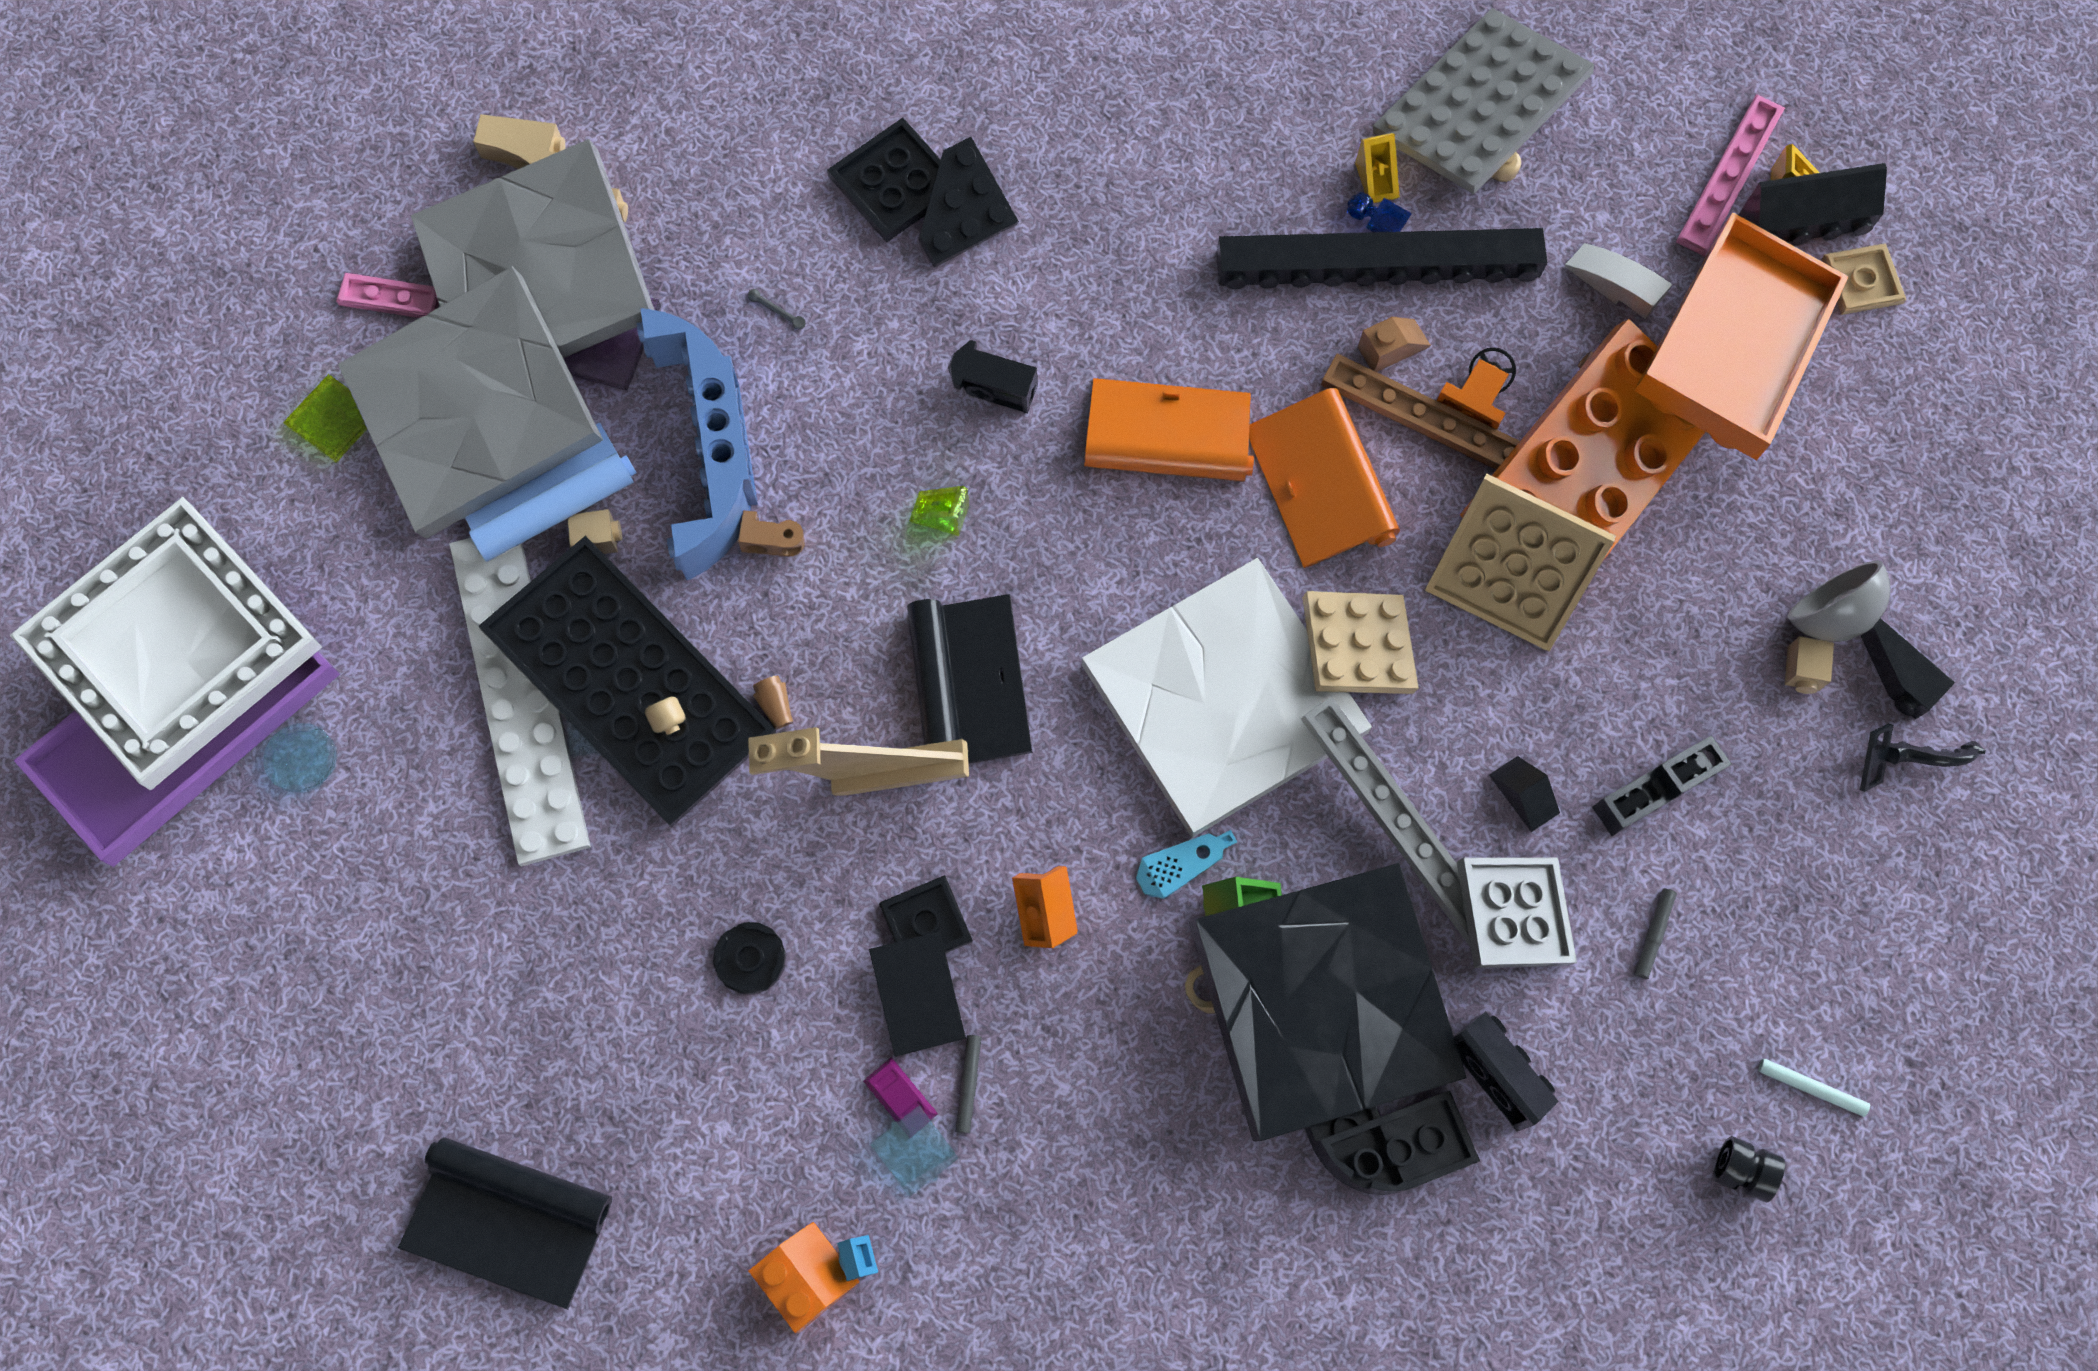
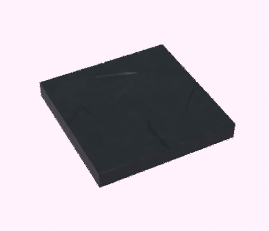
(1326, 1001)

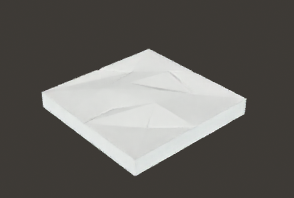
(165, 643)
(1218, 696)

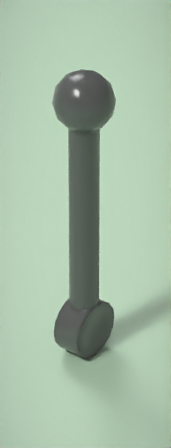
(798, 322)

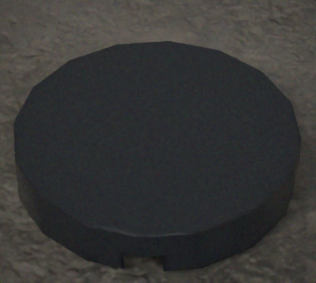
(744, 967)

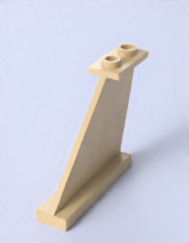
(857, 767)

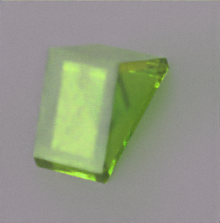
(942, 509)

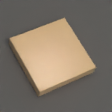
(1870, 280)

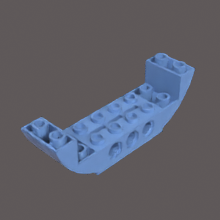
(720, 439)

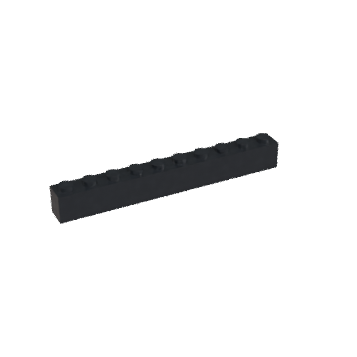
(1381, 257)

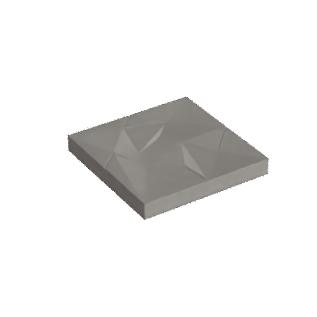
(558, 231)
(469, 403)

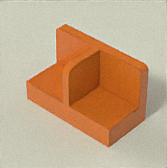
(1045, 907)

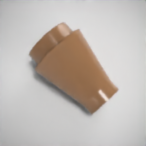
(773, 699)

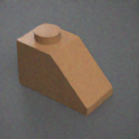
(1391, 342)

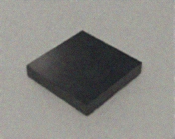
(927, 911)

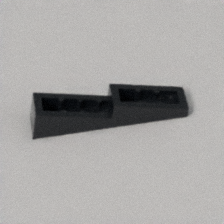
(1660, 786)

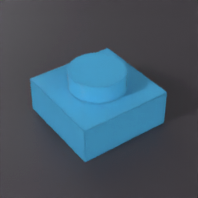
(857, 1258)

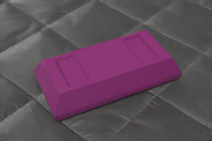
(897, 1091)

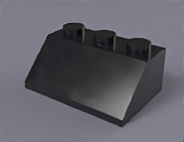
(1504, 1072)

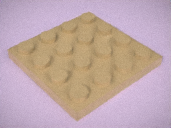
(1519, 562)

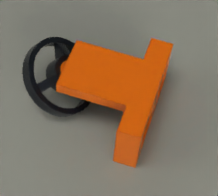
(1480, 389)

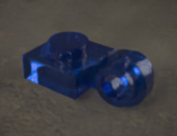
(1384, 218)

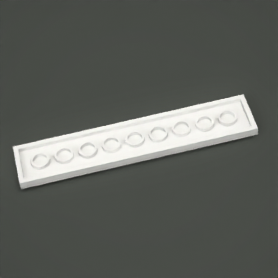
(522, 723)

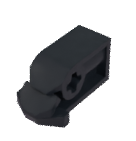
(993, 377)

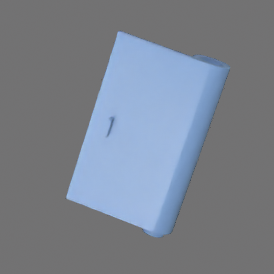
(550, 498)

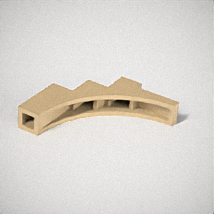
(522, 143)

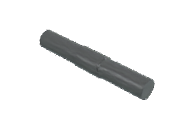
(1655, 933)
(968, 1084)

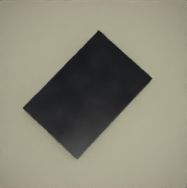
(917, 993)

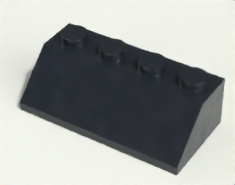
(1819, 204)

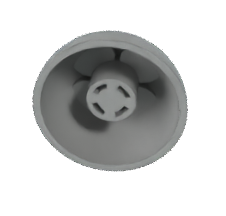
(1844, 604)

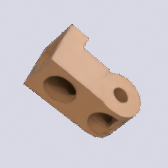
(770, 537)

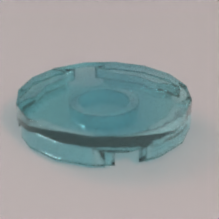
(300, 758)

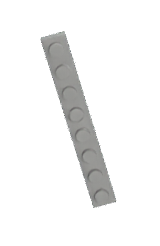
(1389, 808)

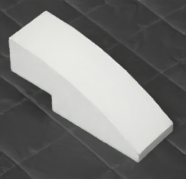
(1619, 278)

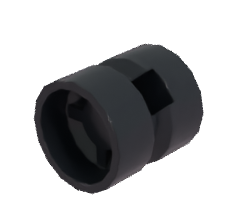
(1757, 1172)

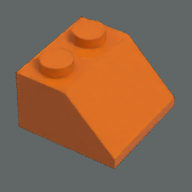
(802, 1277)

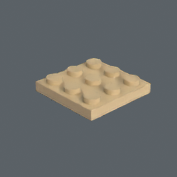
(1359, 643)

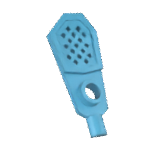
(1186, 860)

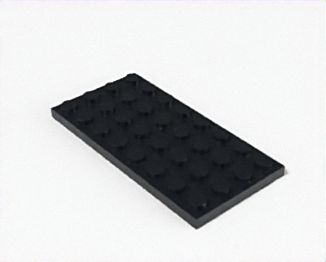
(610, 655)

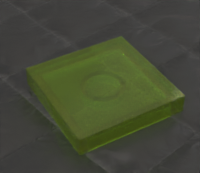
(328, 419)

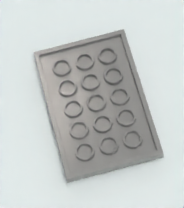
(1483, 100)

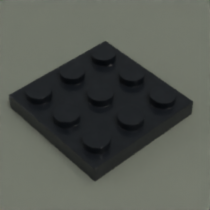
(889, 178)

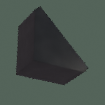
(1527, 792)

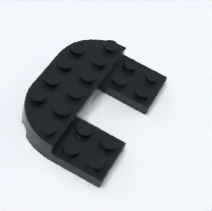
(1395, 1149)

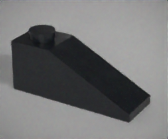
(1904, 671)

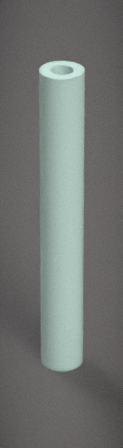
(1814, 1087)

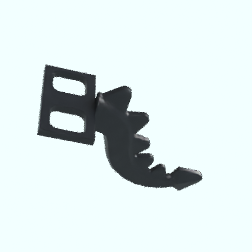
(1880, 752)

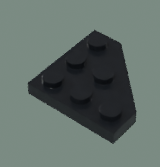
(963, 205)

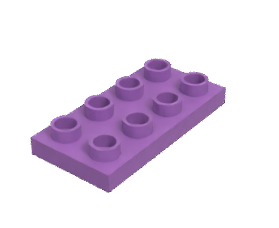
(108, 803)

